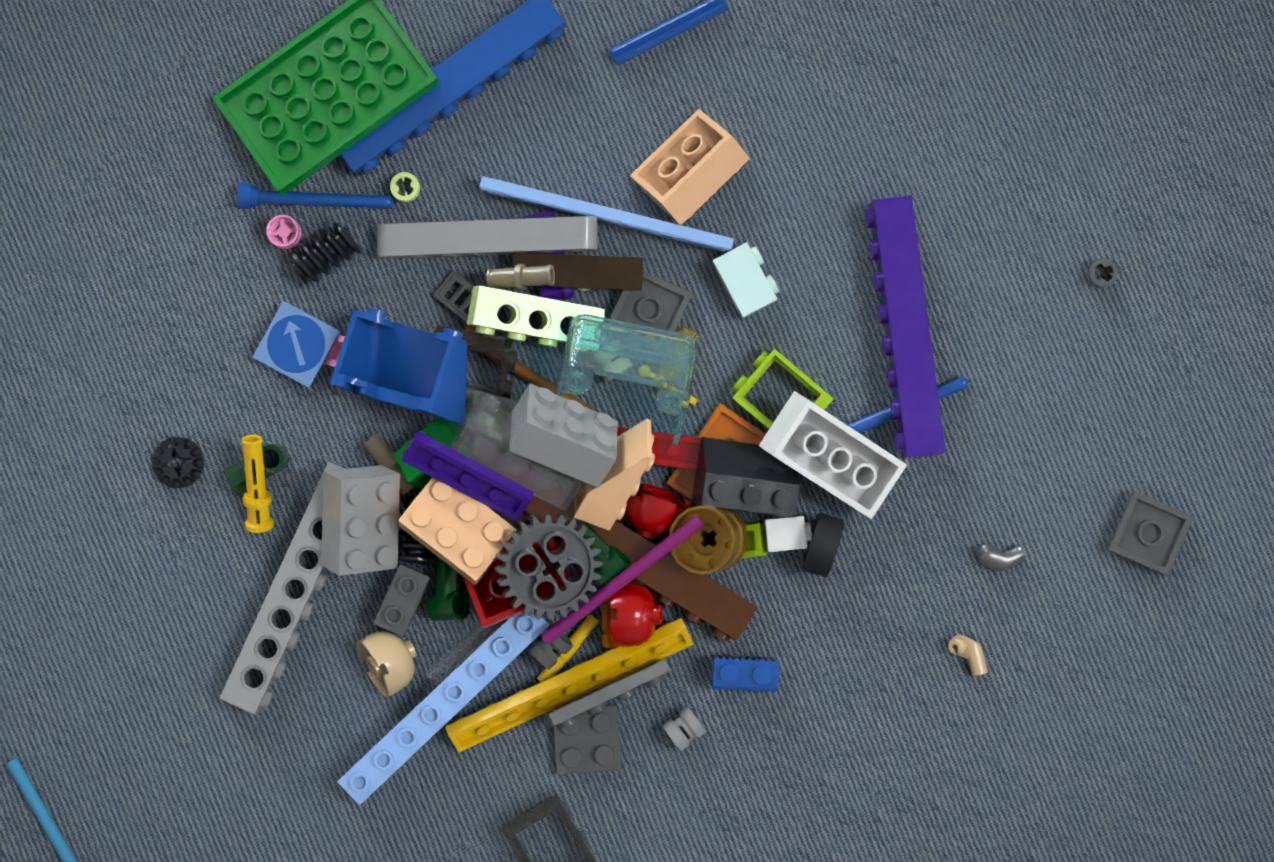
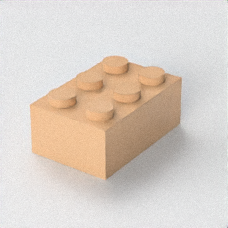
(456, 529)

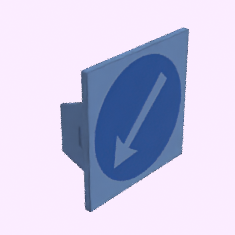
(296, 344)

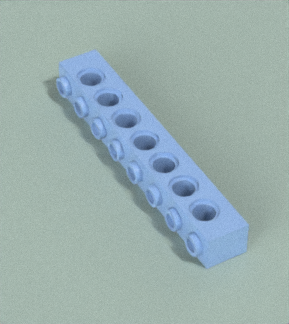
(441, 705)

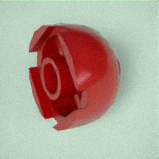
(654, 510)
(634, 615)

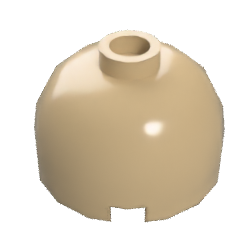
(388, 660)

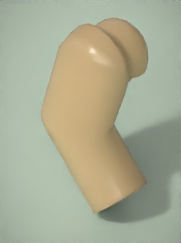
(970, 650)

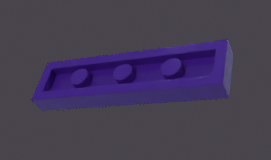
(467, 476)

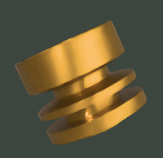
(697, 553)

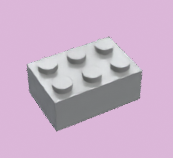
(563, 435)
(360, 520)

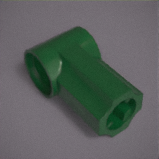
(236, 475)
(613, 559)
(449, 600)

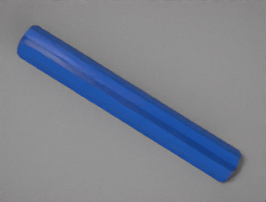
(667, 30)

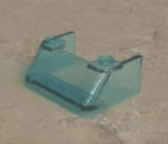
(632, 355)

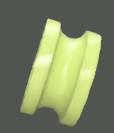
(395, 189)

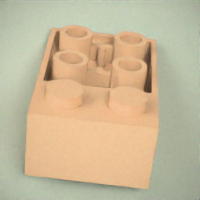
(608, 502)

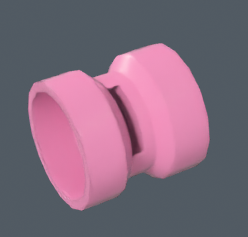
(280, 228)

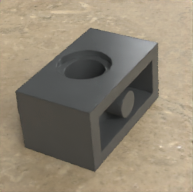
(402, 600)

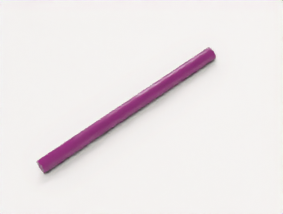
(623, 579)

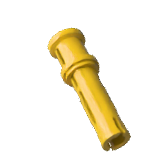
(256, 496)

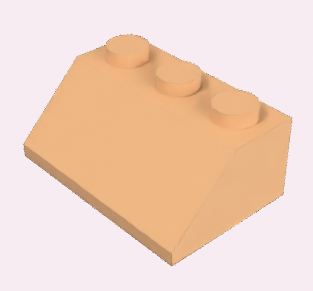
(690, 166)

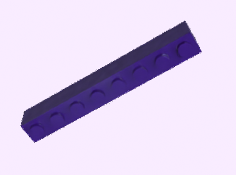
(906, 327)

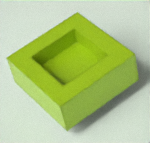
(756, 541)

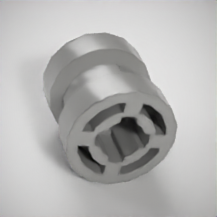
(689, 723)

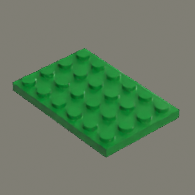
(325, 91)

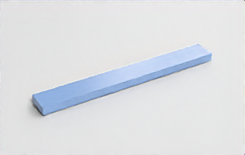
(606, 214)

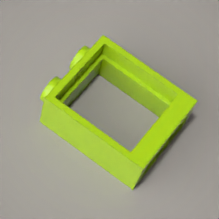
(761, 364)

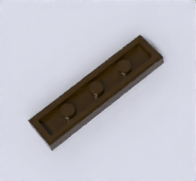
(588, 271)

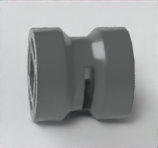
(548, 653)

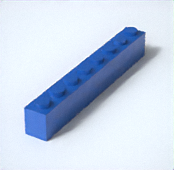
(463, 77)

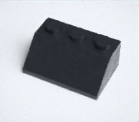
(744, 478)

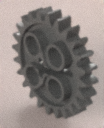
(524, 582)

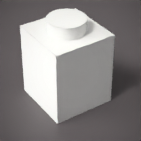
(786, 533)

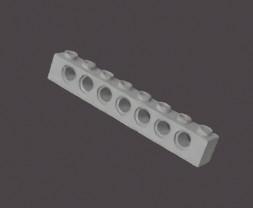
(238, 689)

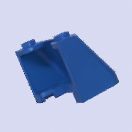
(404, 366)

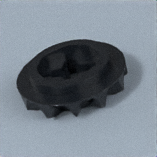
(190, 471)

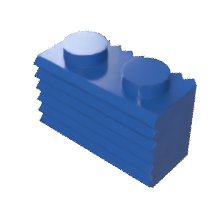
(745, 673)

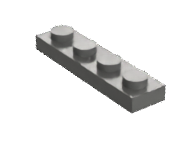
(595, 701)

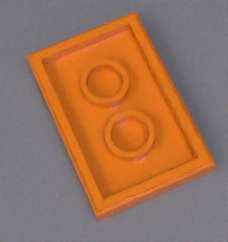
(721, 425)

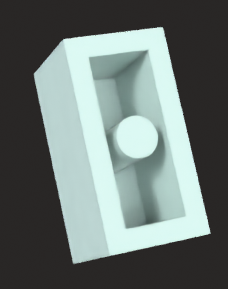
(745, 279)

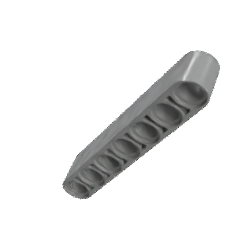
(487, 237)

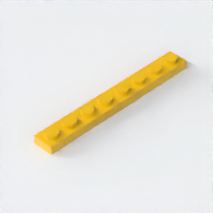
(567, 686)

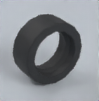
(824, 545)

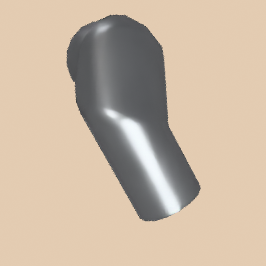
(998, 560)

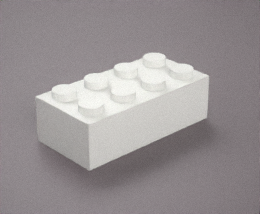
(832, 455)

